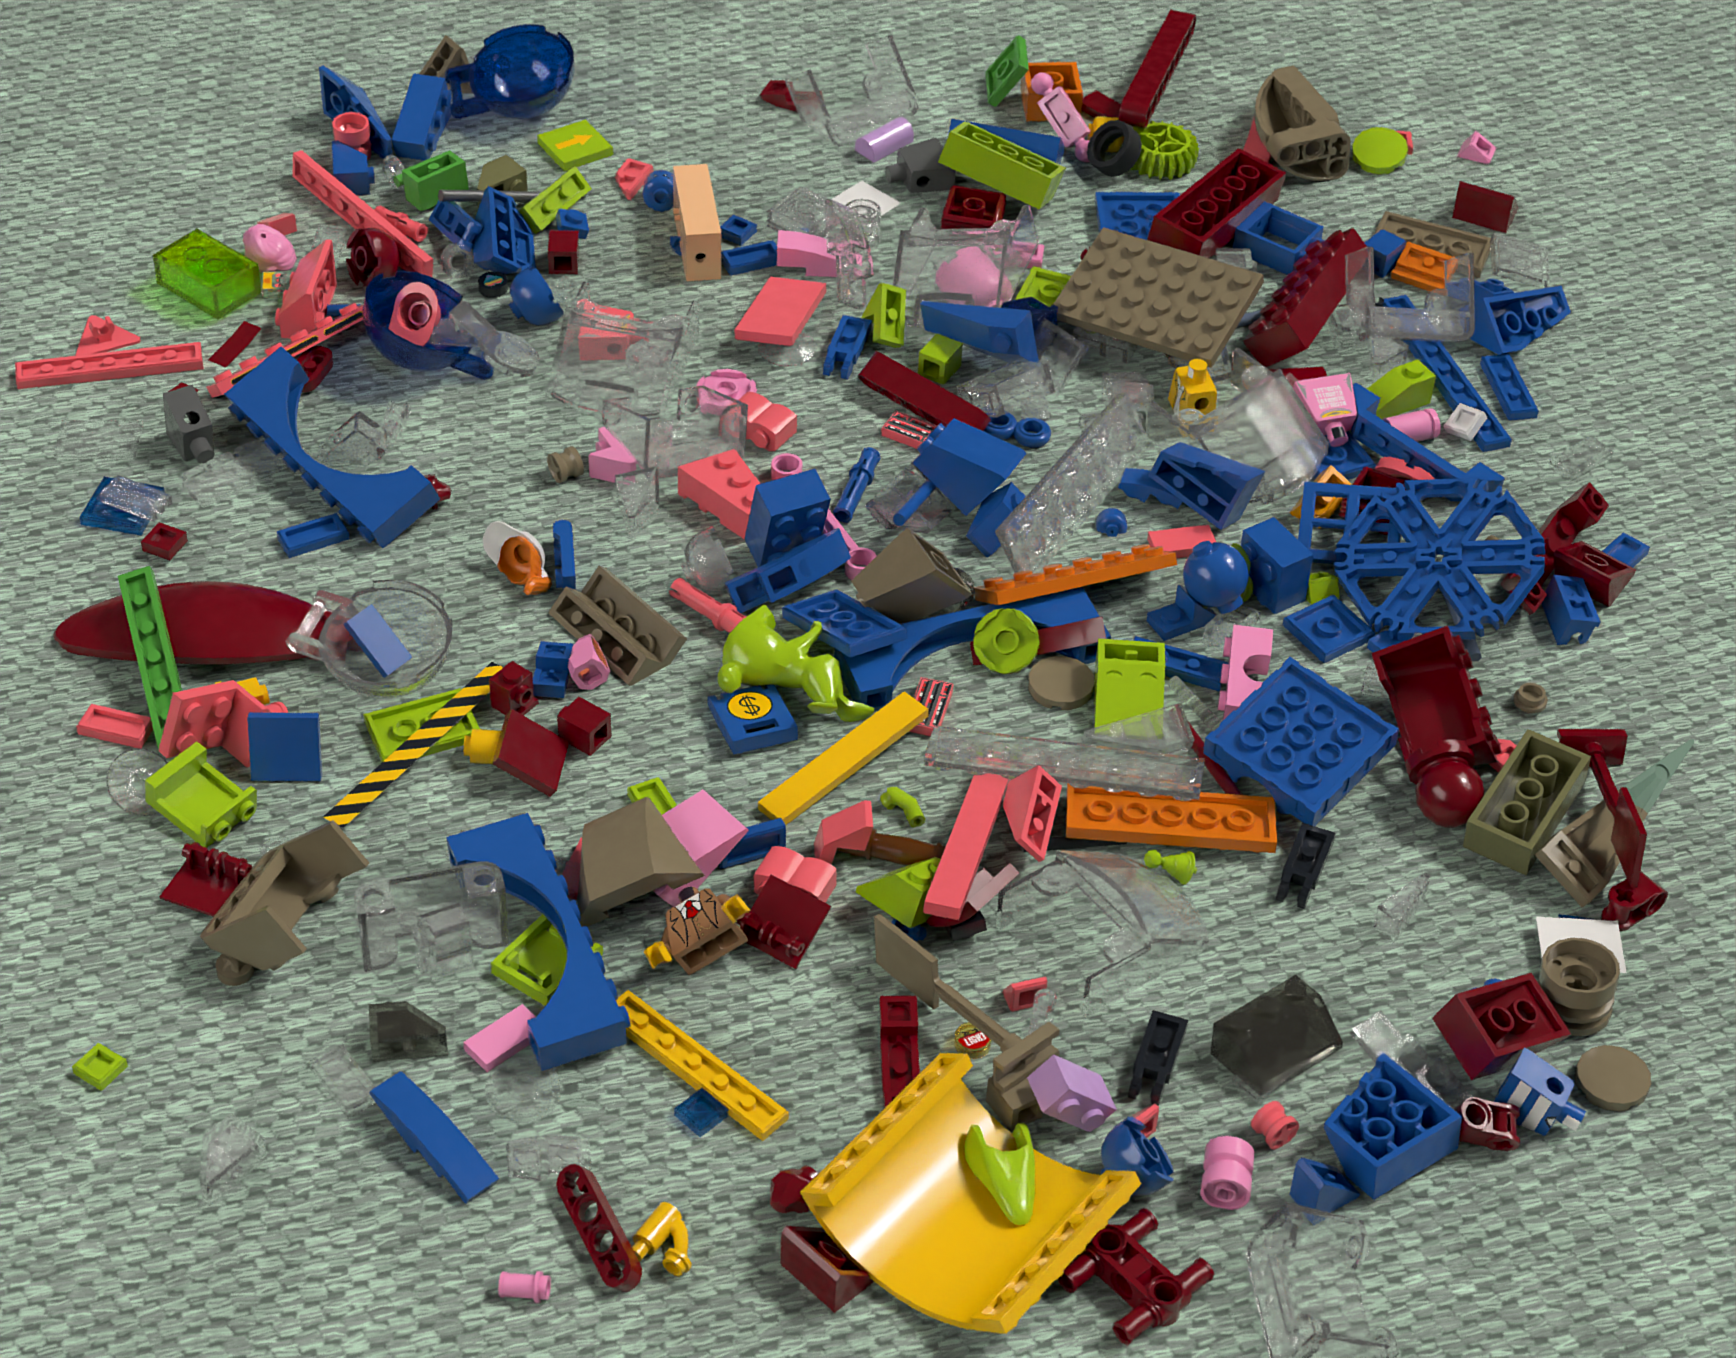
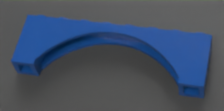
(376, 503)
(876, 673)
(584, 1009)

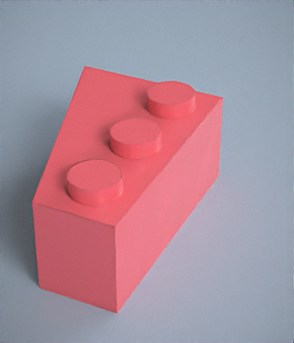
(720, 486)

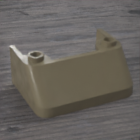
(276, 893)

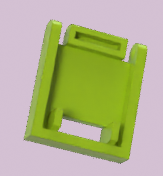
(538, 954)

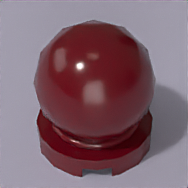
(1446, 782)

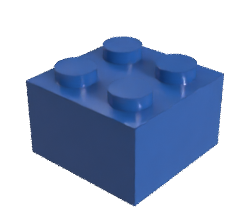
(1278, 565)

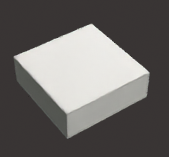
(1465, 422)

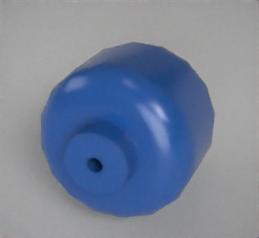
(1111, 522)

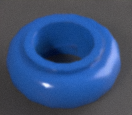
(1006, 430)
(1032, 440)

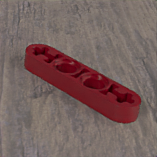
(598, 1227)

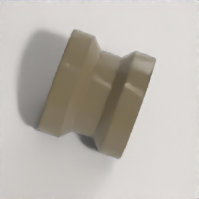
(565, 464)

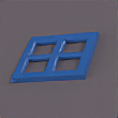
(1353, 494)

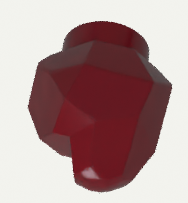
(786, 1189)

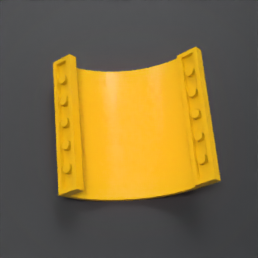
(932, 1230)

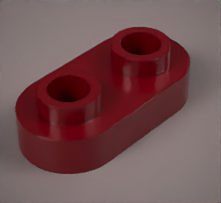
(317, 364)

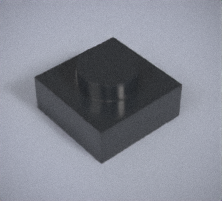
(968, 927)

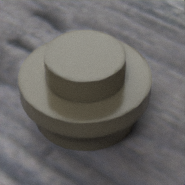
(1530, 698)

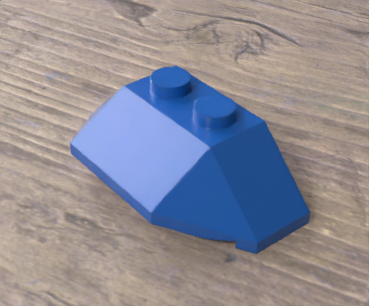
(506, 239)

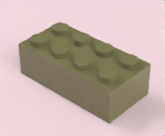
(1526, 801)

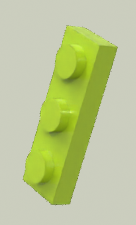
(559, 194)

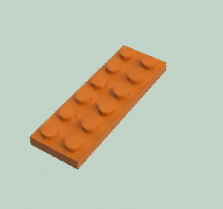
(1082, 573)
(1210, 822)

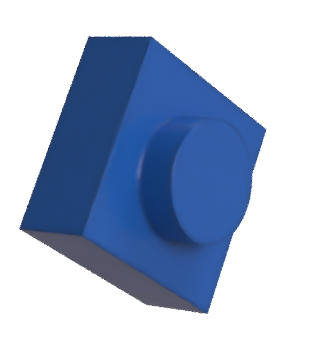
(572, 221)

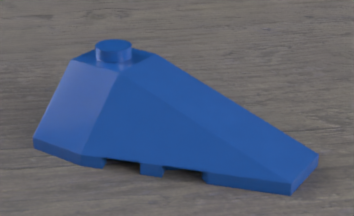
(344, 96)

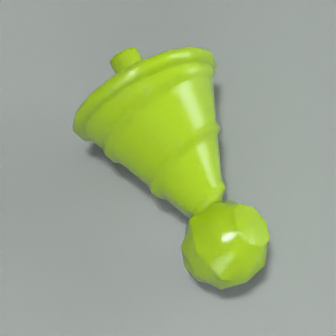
(1179, 866)

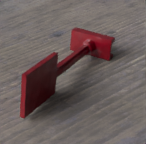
(1628, 831)

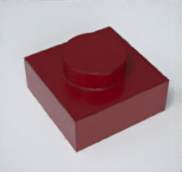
(164, 541)

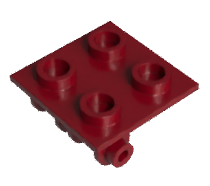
(205, 879)
(783, 921)

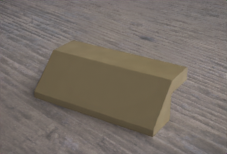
(623, 624)

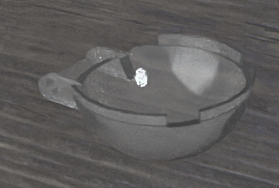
(410, 612)

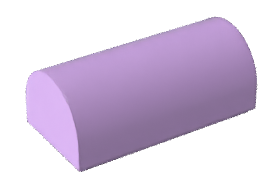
(885, 139)

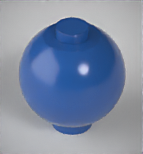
(1216, 576)

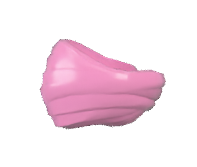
(268, 248)

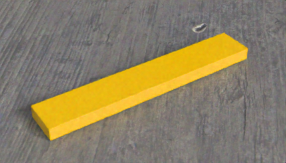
(843, 759)
(701, 1068)

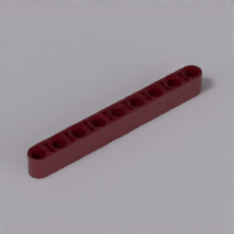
(1157, 69)

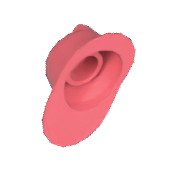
(415, 313)

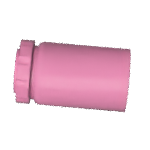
(1418, 424)

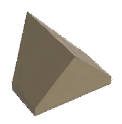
(446, 56)

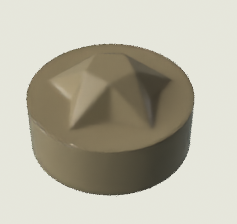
(232, 971)

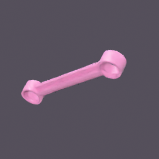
(859, 555)

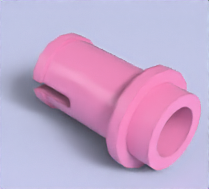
(525, 1286)

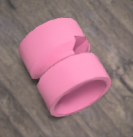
(1227, 1172)

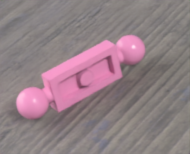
(1062, 115)

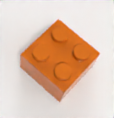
(1063, 75)

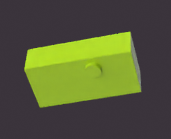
(1001, 165)

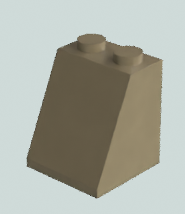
(909, 580)

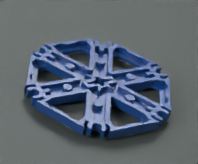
(1460, 556)

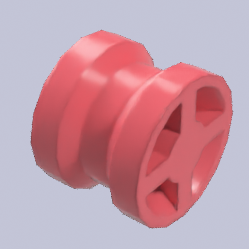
(1274, 1124)

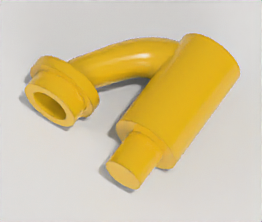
(655, 1230)

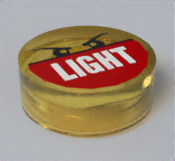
(971, 1041)

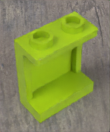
(199, 797)

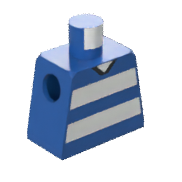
(1540, 1094)

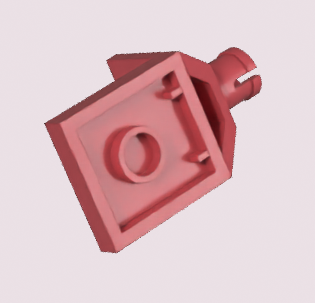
(214, 718)

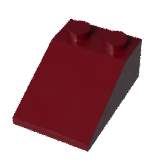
(1496, 1022)

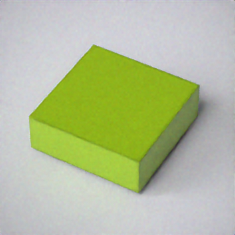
(99, 1066)

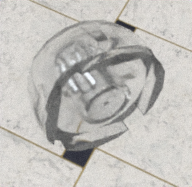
(706, 562)

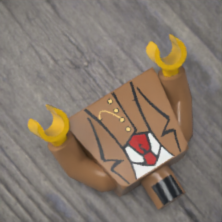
(699, 930)

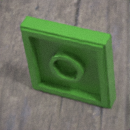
(1006, 70)

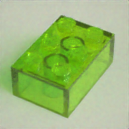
(207, 273)

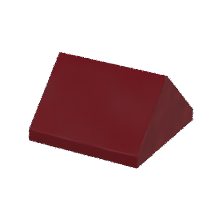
(1484, 207)
(1602, 573)
(821, 1266)

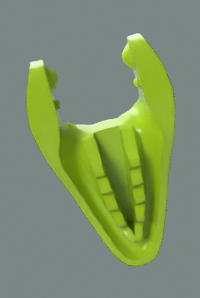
(1005, 1173)

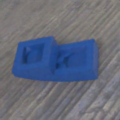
(552, 669)

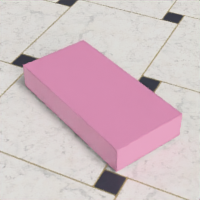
(500, 1039)

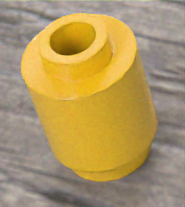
(481, 745)

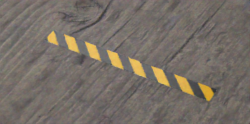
(412, 748)

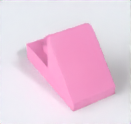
(609, 458)

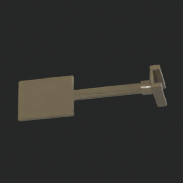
(919, 973)

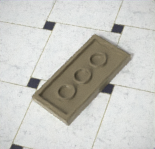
(1438, 238)

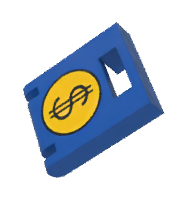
(752, 709)

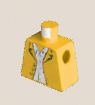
(1193, 388)

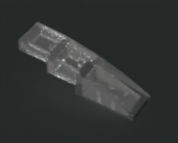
(1380, 1036)

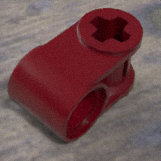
(1632, 904)
(1490, 1124)

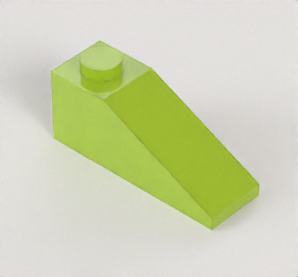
(1403, 389)

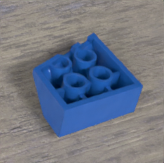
(1390, 1129)

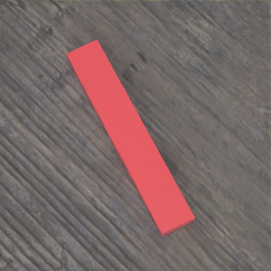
(109, 365)

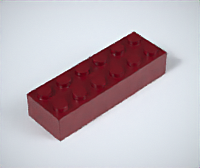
(1217, 204)
(1304, 300)

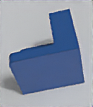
(1386, 251)

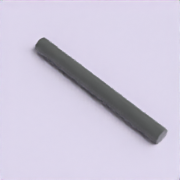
(476, 195)

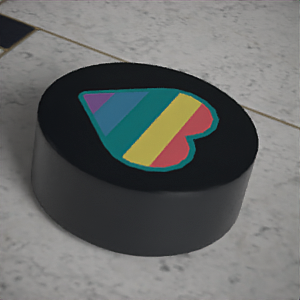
(492, 284)

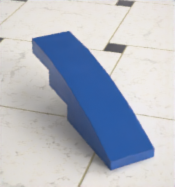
(434, 1136)

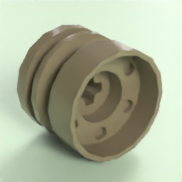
(1580, 983)

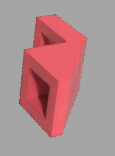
(845, 829)

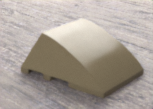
(628, 857)

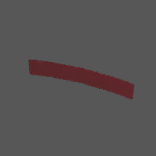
(232, 347)
(1064, 636)

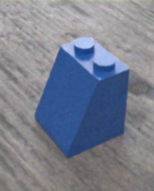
(966, 462)

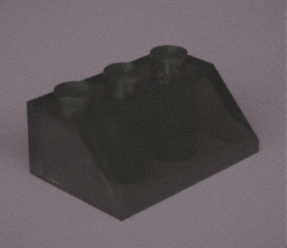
(1276, 1035)

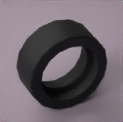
(1103, 138)

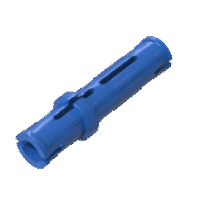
(860, 477)

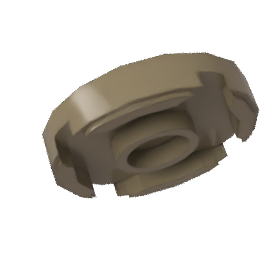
(1061, 682)
(1613, 1078)

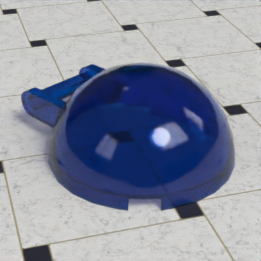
(515, 74)
(377, 313)

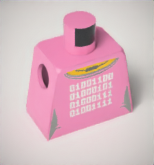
(1330, 404)

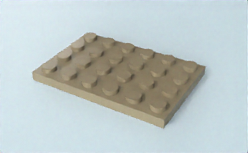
(1157, 296)

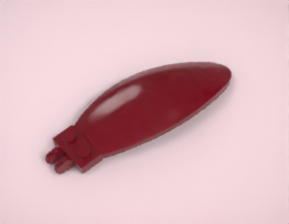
(204, 622)

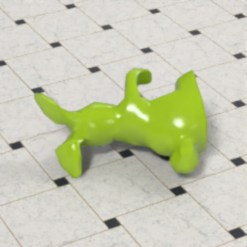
(762, 657)

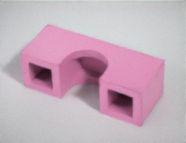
(1248, 654)

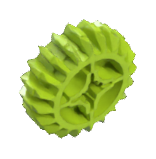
(1166, 150)

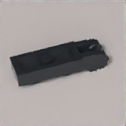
(1305, 862)
(1158, 1054)

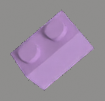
(1071, 1093)

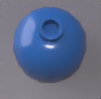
(533, 298)
(1130, 1150)

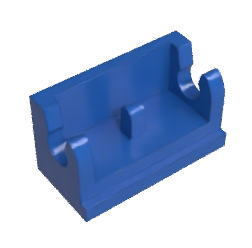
(1569, 609)

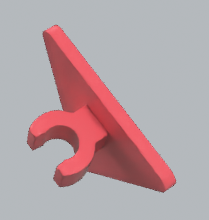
(104, 336)

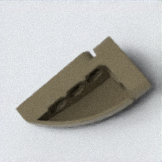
(1300, 127)

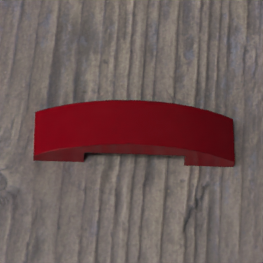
(898, 1044)

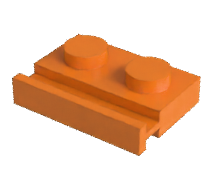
(1421, 267)

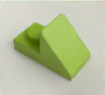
(887, 314)

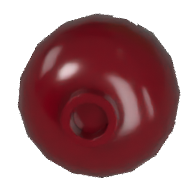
(371, 252)

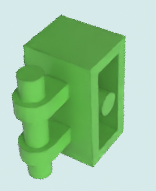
(428, 177)

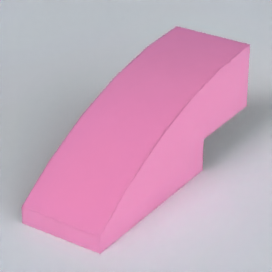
(806, 251)

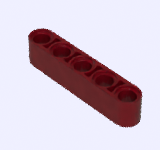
(919, 393)

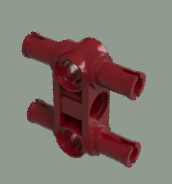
(1136, 1276)

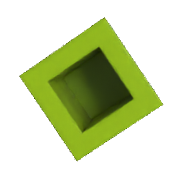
(940, 358)

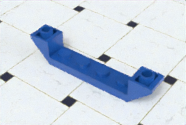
(1393, 443)

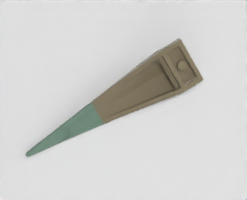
(1583, 852)

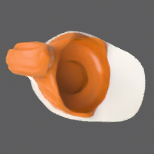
(517, 556)

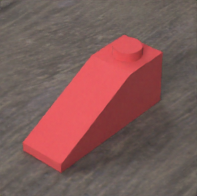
(1031, 809)

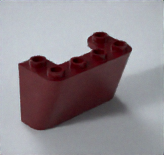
(1436, 695)

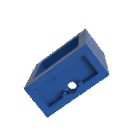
(1282, 224)

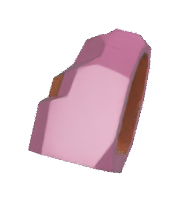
(588, 664)

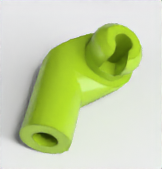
(908, 803)

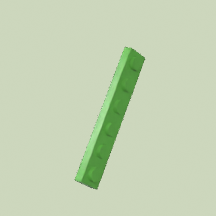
(150, 643)

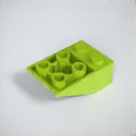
(1128, 679)

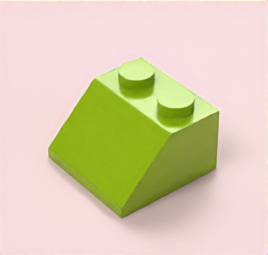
(902, 891)

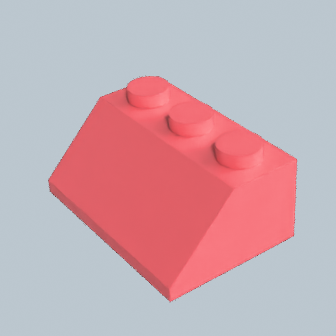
(309, 291)

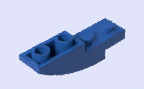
(789, 572)

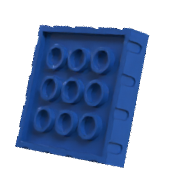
(1301, 741)

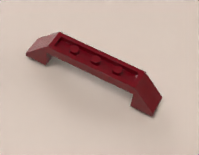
(1560, 530)

